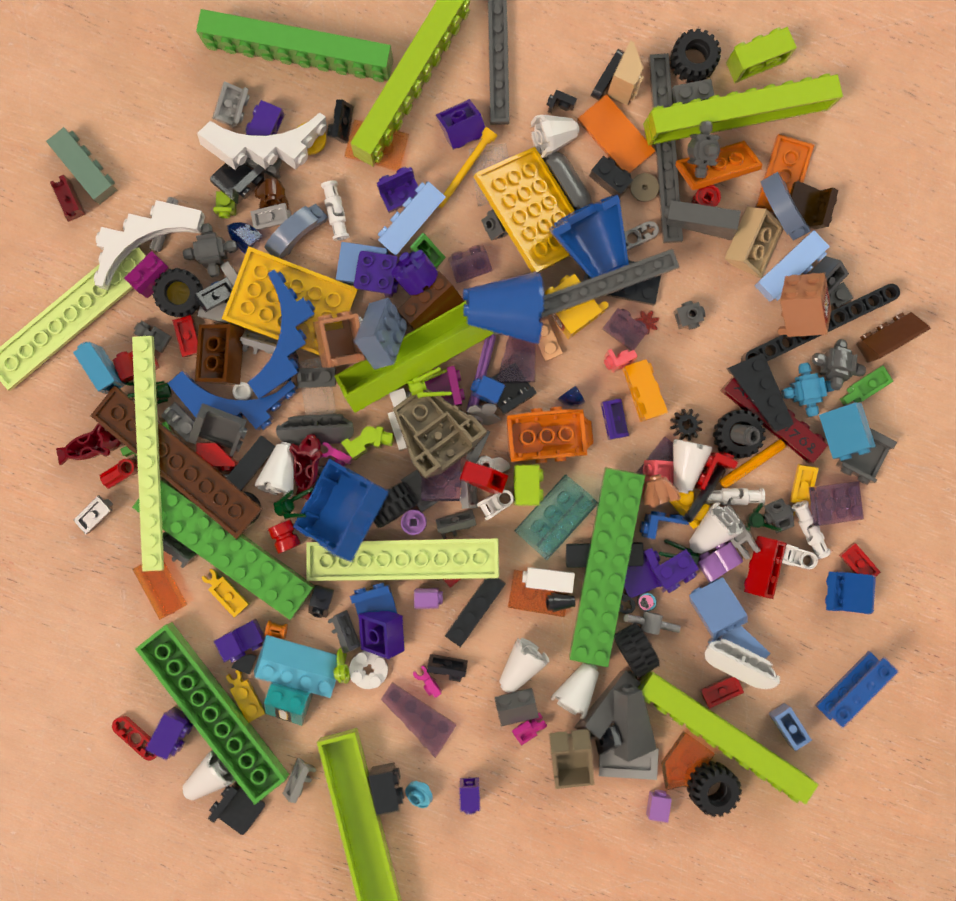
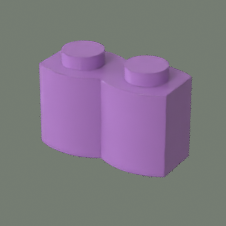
(719, 561)
(428, 598)

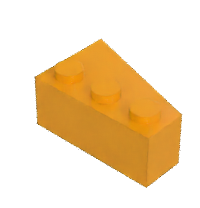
(644, 390)

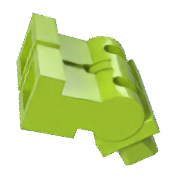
(369, 436)

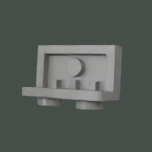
(230, 104)

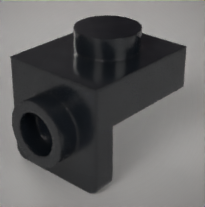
(320, 601)

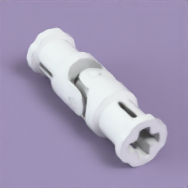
(334, 208)
(736, 496)
(813, 534)

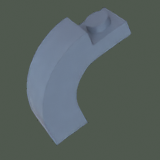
(784, 207)
(293, 229)

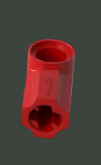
(118, 473)

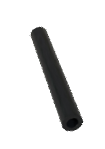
(704, 494)

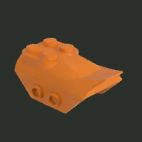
(548, 435)

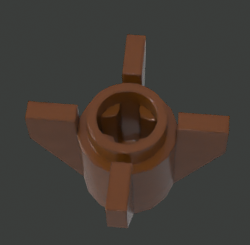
(271, 193)

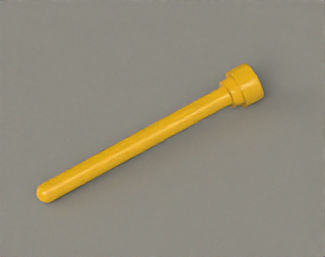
(487, 137)

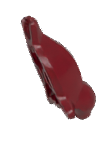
(89, 445)
(306, 463)

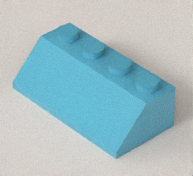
(296, 666)

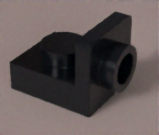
(563, 100)

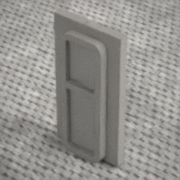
(639, 768)

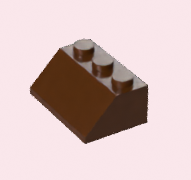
(430, 303)
(891, 336)
(219, 354)

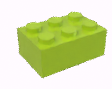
(761, 54)
(527, 485)

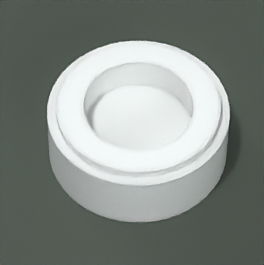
(242, 391)

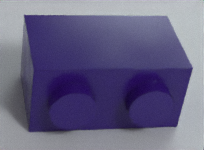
(265, 120)
(469, 795)

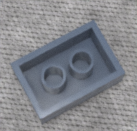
(381, 333)

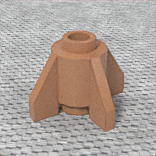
(659, 491)

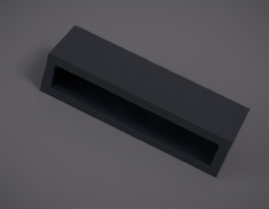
(474, 610)

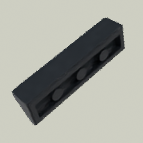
(578, 553)

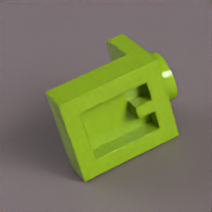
(225, 206)

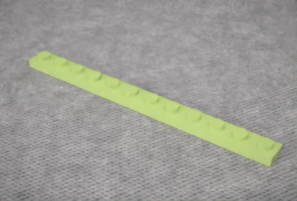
(148, 453)

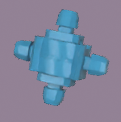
(807, 389)

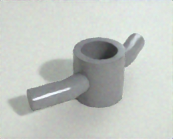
(652, 623)

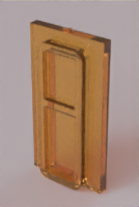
(160, 590)

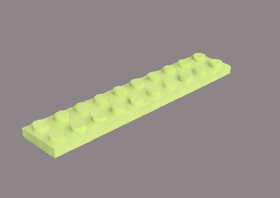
(62, 322)
(407, 560)

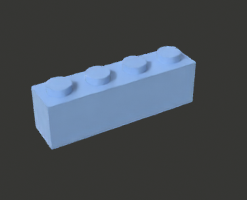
(411, 217)
(794, 263)

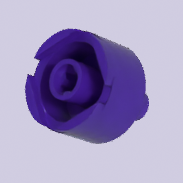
(414, 272)

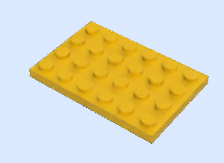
(527, 205)
(257, 306)

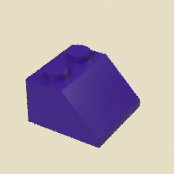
(461, 124)
(381, 633)

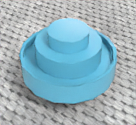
(419, 794)

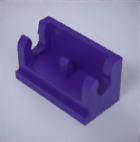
(614, 419)

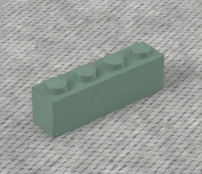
(81, 165)

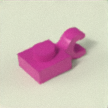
(340, 457)
(430, 686)
(527, 730)

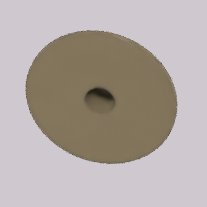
(644, 187)

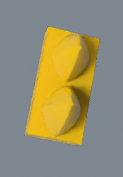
(683, 504)

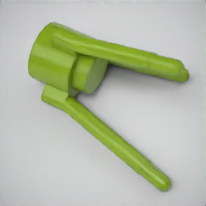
(417, 385)

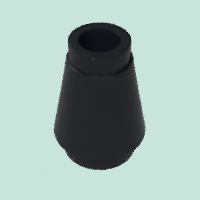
(559, 602)

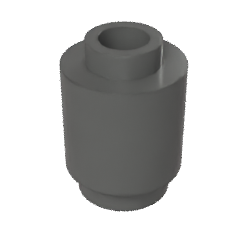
(745, 434)

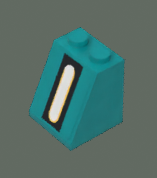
(287, 703)

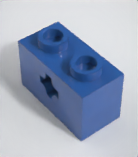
(487, 389)

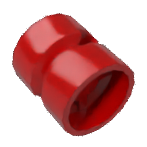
(707, 196)
(284, 536)

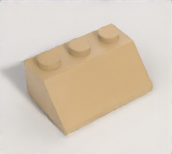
(627, 76)
(754, 241)

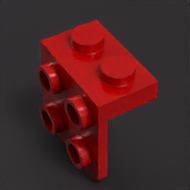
(720, 459)

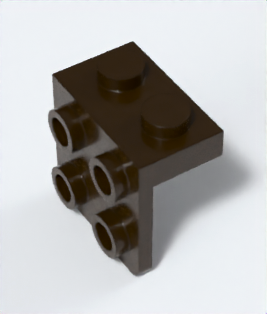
(814, 204)

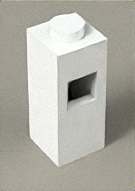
(548, 579)

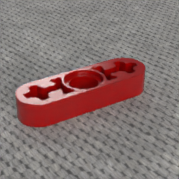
(127, 738)

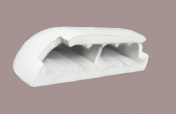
(741, 664)

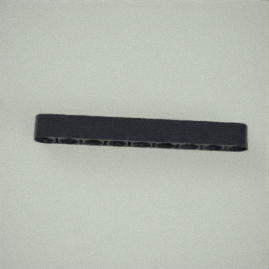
(845, 314)

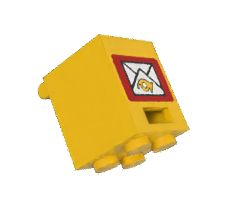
(577, 317)

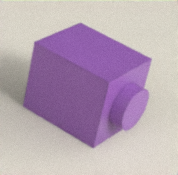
(658, 806)

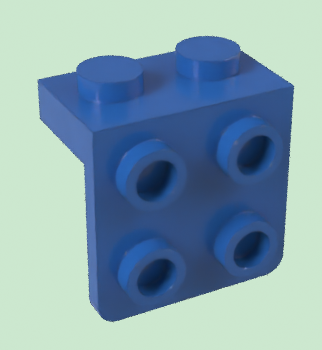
(649, 525)
(850, 592)
(374, 600)

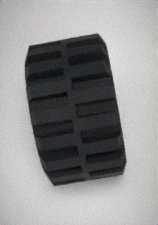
(699, 41)
(161, 288)
(722, 433)
(397, 502)
(636, 650)
(724, 798)

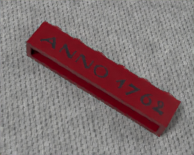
(796, 437)

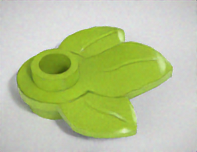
(341, 671)

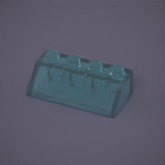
(556, 517)

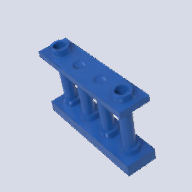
(856, 688)

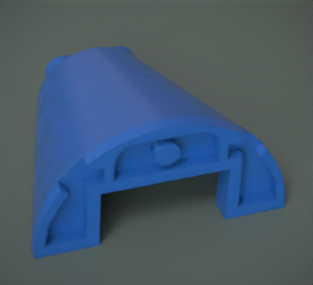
(594, 236)
(507, 306)

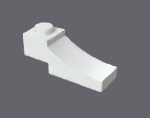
(397, 397)

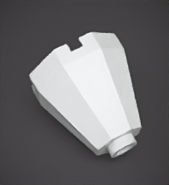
(552, 133)

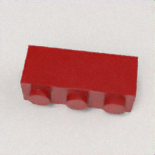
(765, 567)

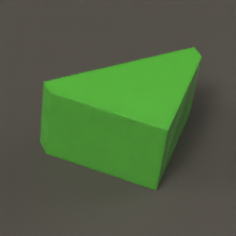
(426, 245)

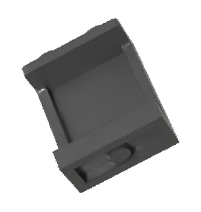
(219, 428)
(868, 465)

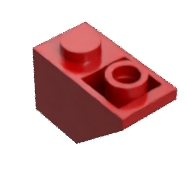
(216, 456)
(484, 477)

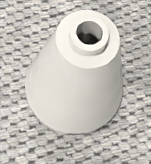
(688, 463)
(278, 471)
(715, 529)
(522, 665)
(577, 690)
(207, 778)

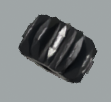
(683, 417)

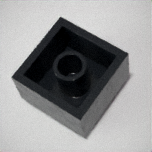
(385, 788)

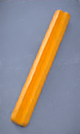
(752, 464)

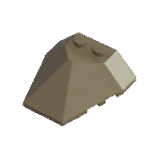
(436, 432)

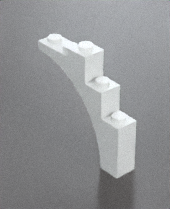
(263, 150)
(137, 229)

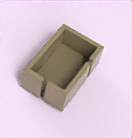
(572, 759)

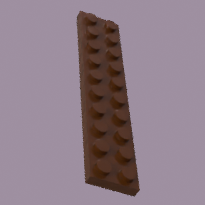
(181, 466)

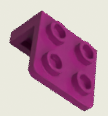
(143, 276)
(448, 382)

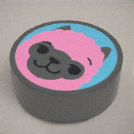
(647, 601)

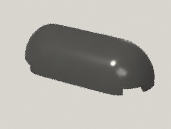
(568, 180)
(327, 428)

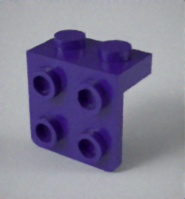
(397, 188)
(374, 273)
(676, 570)
(642, 578)

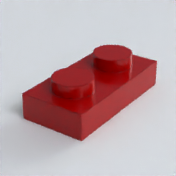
(186, 335)
(859, 561)
(721, 691)

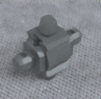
(703, 149)
(210, 250)
(838, 364)

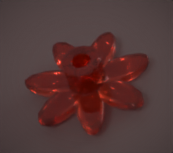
(648, 317)

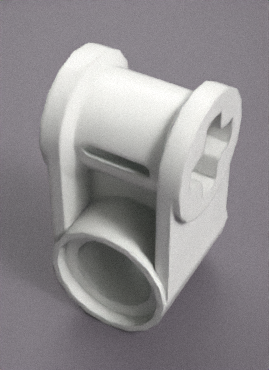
(494, 504)
(794, 557)

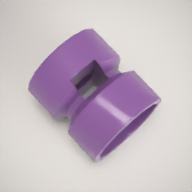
(413, 522)

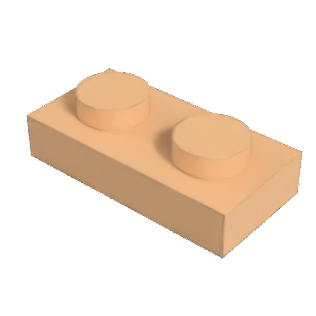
(548, 344)

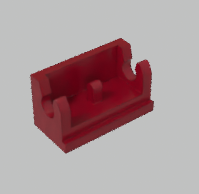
(68, 198)

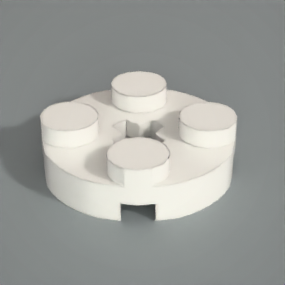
(371, 680)

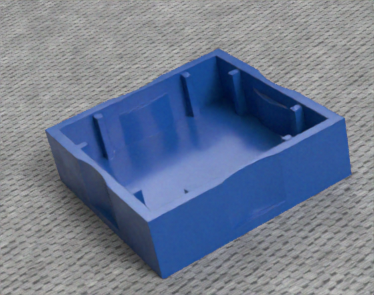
(340, 510)

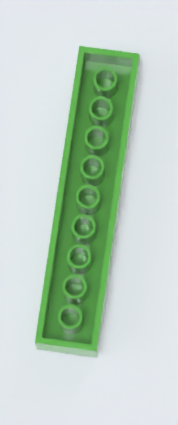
(295, 45)
(235, 557)
(606, 566)
(212, 712)

